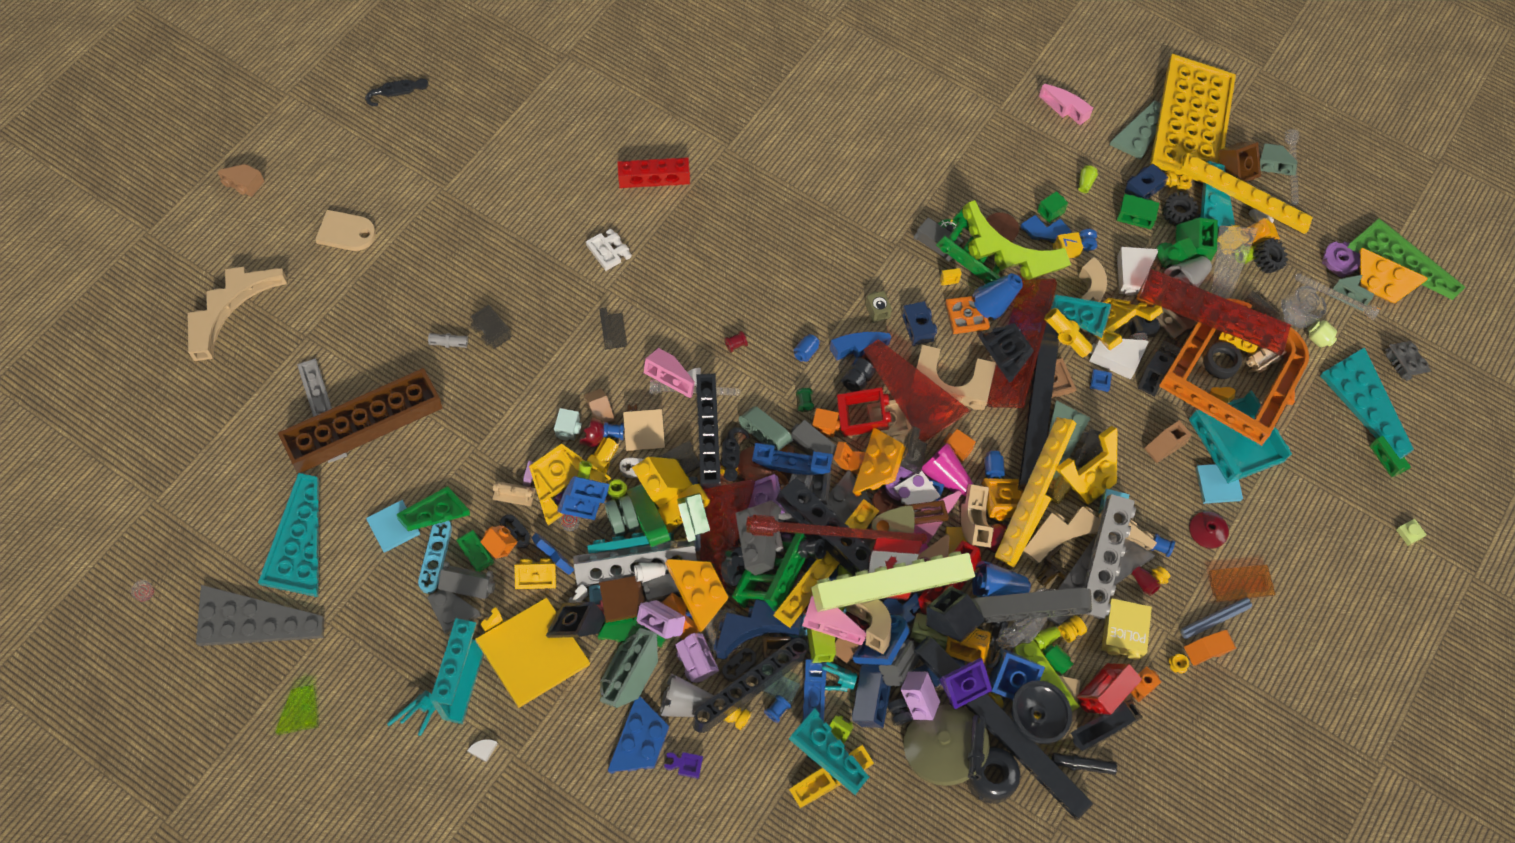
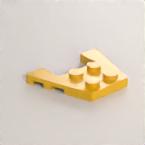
(1121, 313)
(554, 473)
(1097, 474)

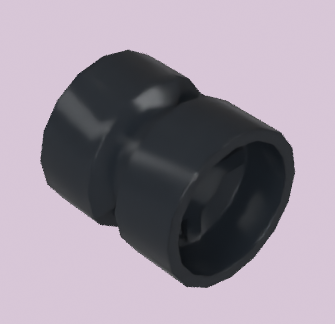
(859, 373)

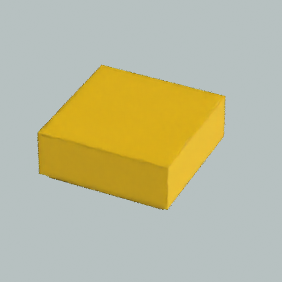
(950, 276)

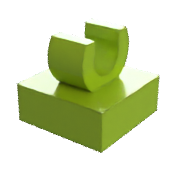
(840, 728)

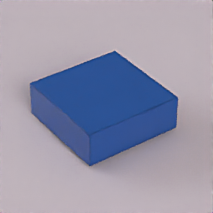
(1100, 380)

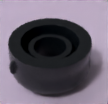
(997, 793)

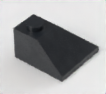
(576, 620)

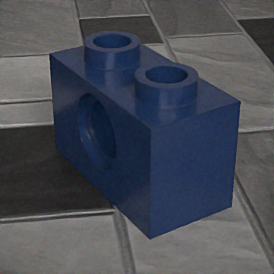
(1146, 183)
(917, 332)

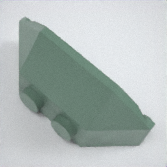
(629, 669)

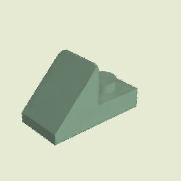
(1350, 288)

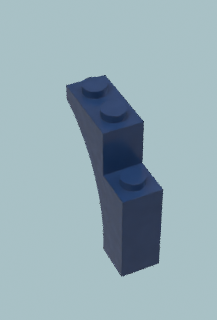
(760, 621)

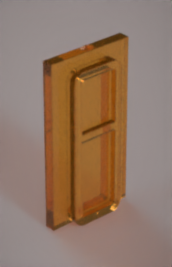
(1241, 583)

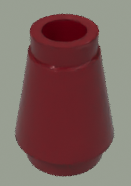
(1146, 581)

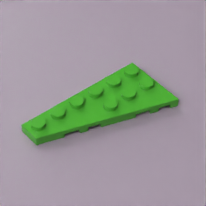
(1389, 244)

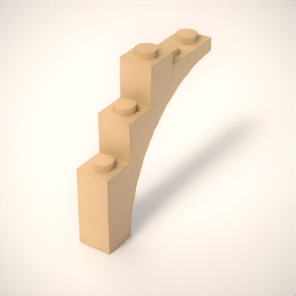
(240, 286)
(1084, 522)

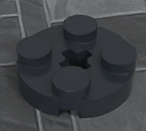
(729, 567)

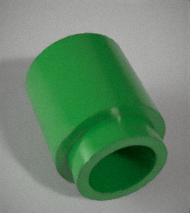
(1162, 255)
(1058, 659)

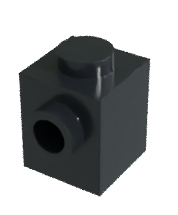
(1141, 325)

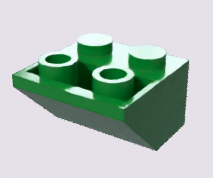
(1203, 235)

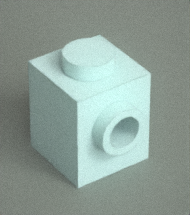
(567, 424)

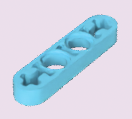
(438, 555)

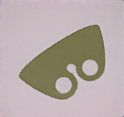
(899, 520)

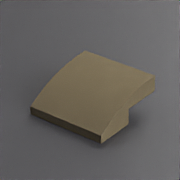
(1175, 324)

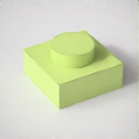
(1411, 532)

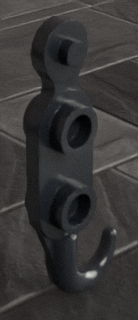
(396, 88)
(731, 453)
(998, 628)

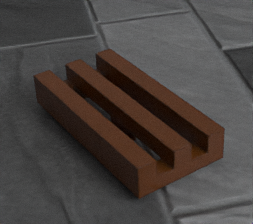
(930, 519)

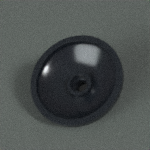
(1050, 706)

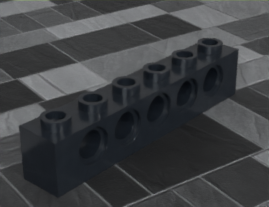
(708, 430)
(802, 513)

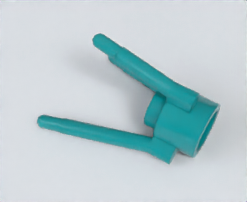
(846, 677)
(421, 702)

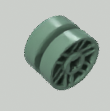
(621, 516)

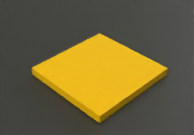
(528, 659)

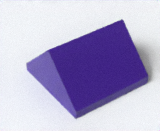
(966, 683)

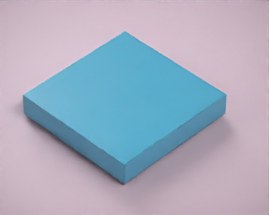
(1215, 487)
(388, 529)

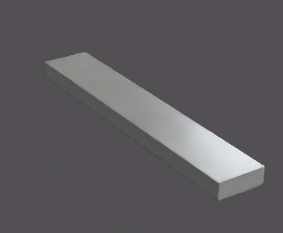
(316, 391)

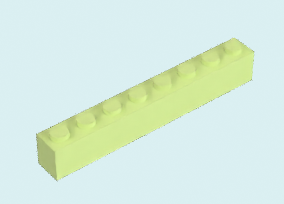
(892, 582)

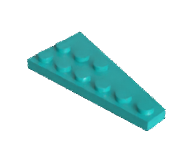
(1364, 394)
(295, 549)

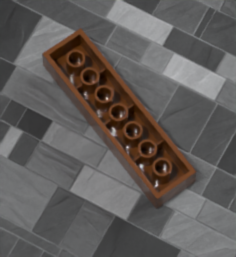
(360, 420)

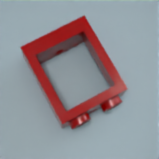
(861, 397)
(1108, 688)

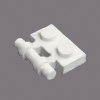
(603, 251)

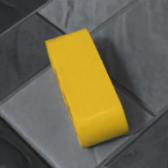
(670, 511)

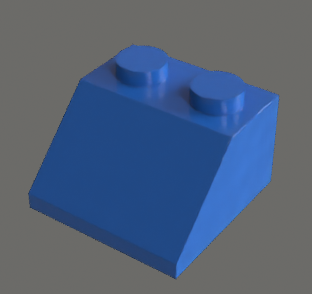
(1013, 673)

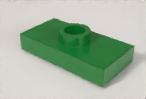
(475, 551)

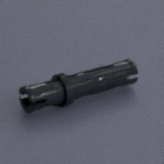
(976, 754)
(1082, 763)

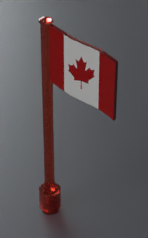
(888, 549)

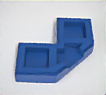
(1037, 230)
(557, 558)

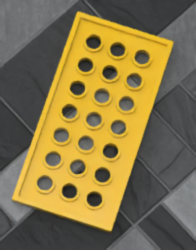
(1202, 114)

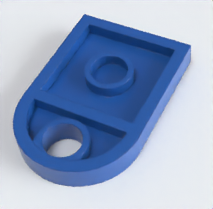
(868, 655)

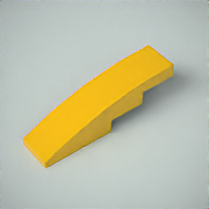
(823, 782)

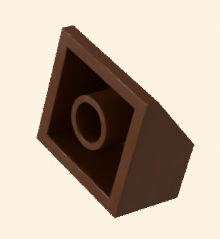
(1241, 160)

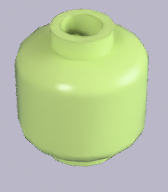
(1322, 333)

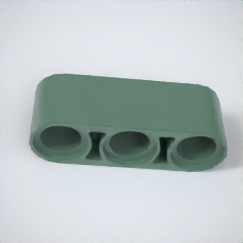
(765, 428)

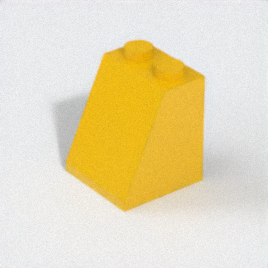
(662, 478)

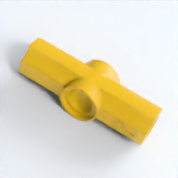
(1068, 332)
(603, 455)

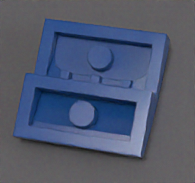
(583, 497)

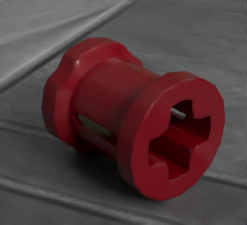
(736, 341)

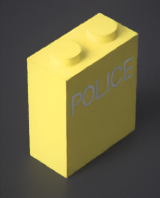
(1127, 629)

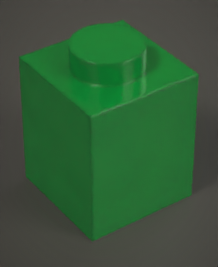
(1052, 207)
(1181, 251)

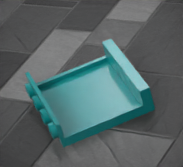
(1234, 452)
(457, 673)

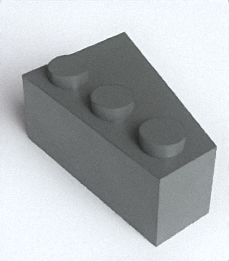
(758, 551)

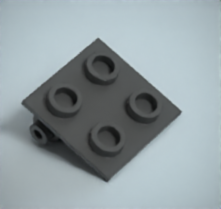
(1409, 358)

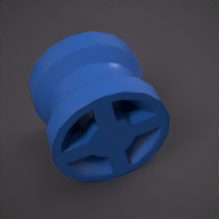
(1088, 239)

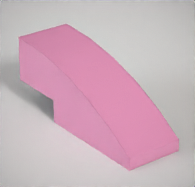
(1066, 103)

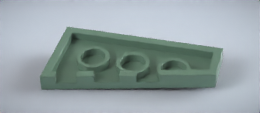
(1139, 133)

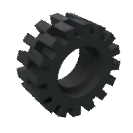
(1182, 201)
(1277, 254)

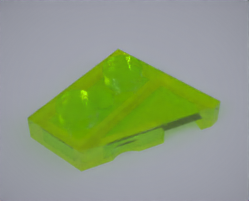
(299, 711)

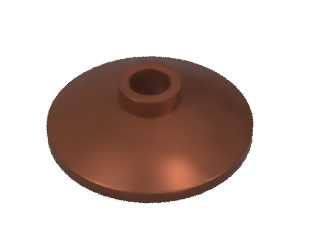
(750, 470)

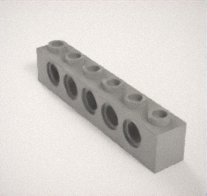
(1126, 509)
(625, 557)

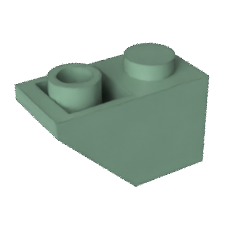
(1277, 160)

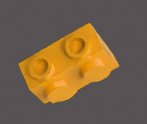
(1002, 497)

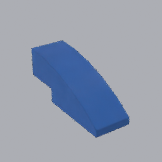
(855, 343)

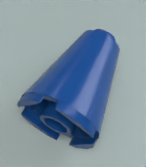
(997, 295)
(998, 581)

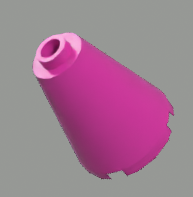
(947, 470)

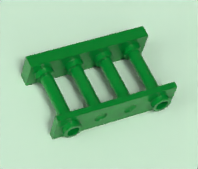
(961, 255)
(780, 583)

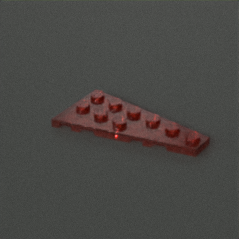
(918, 397)
(722, 521)

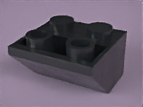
(953, 614)

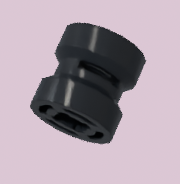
(812, 548)
(899, 712)

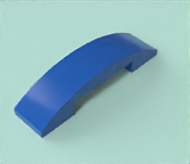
(791, 462)
(814, 689)

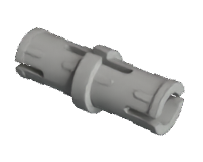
(448, 340)

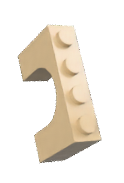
(973, 393)

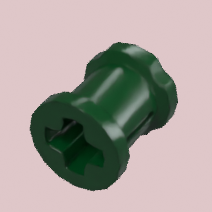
(805, 399)

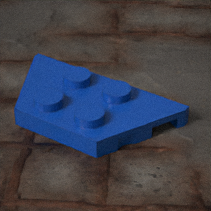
(640, 739)

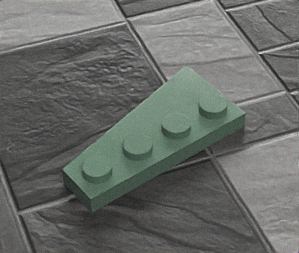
(1082, 420)

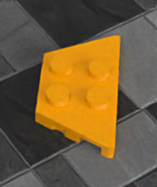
(1386, 277)
(879, 463)
(698, 588)

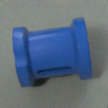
(614, 431)
(1163, 545)
(776, 710)

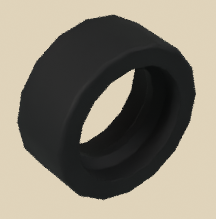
(1217, 371)

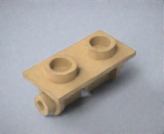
(1259, 362)
(513, 493)

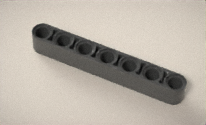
(1034, 605)

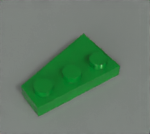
(433, 510)
(623, 629)

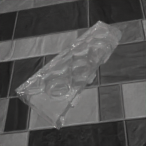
(1231, 255)

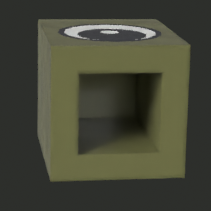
(878, 306)

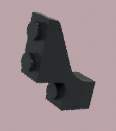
(1105, 726)

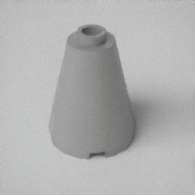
(1191, 271)
(682, 698)

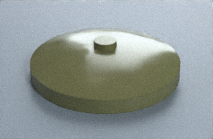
(940, 746)

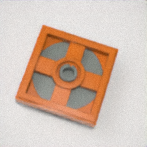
(965, 316)

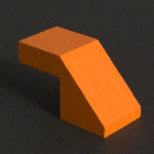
(847, 458)
(679, 606)
(1210, 646)

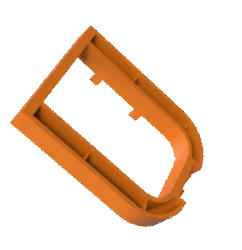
(1262, 425)

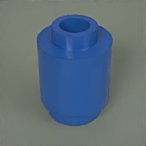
(806, 348)
(994, 465)

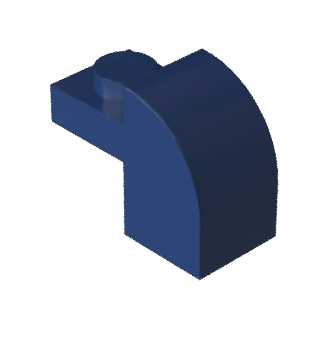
(905, 610)

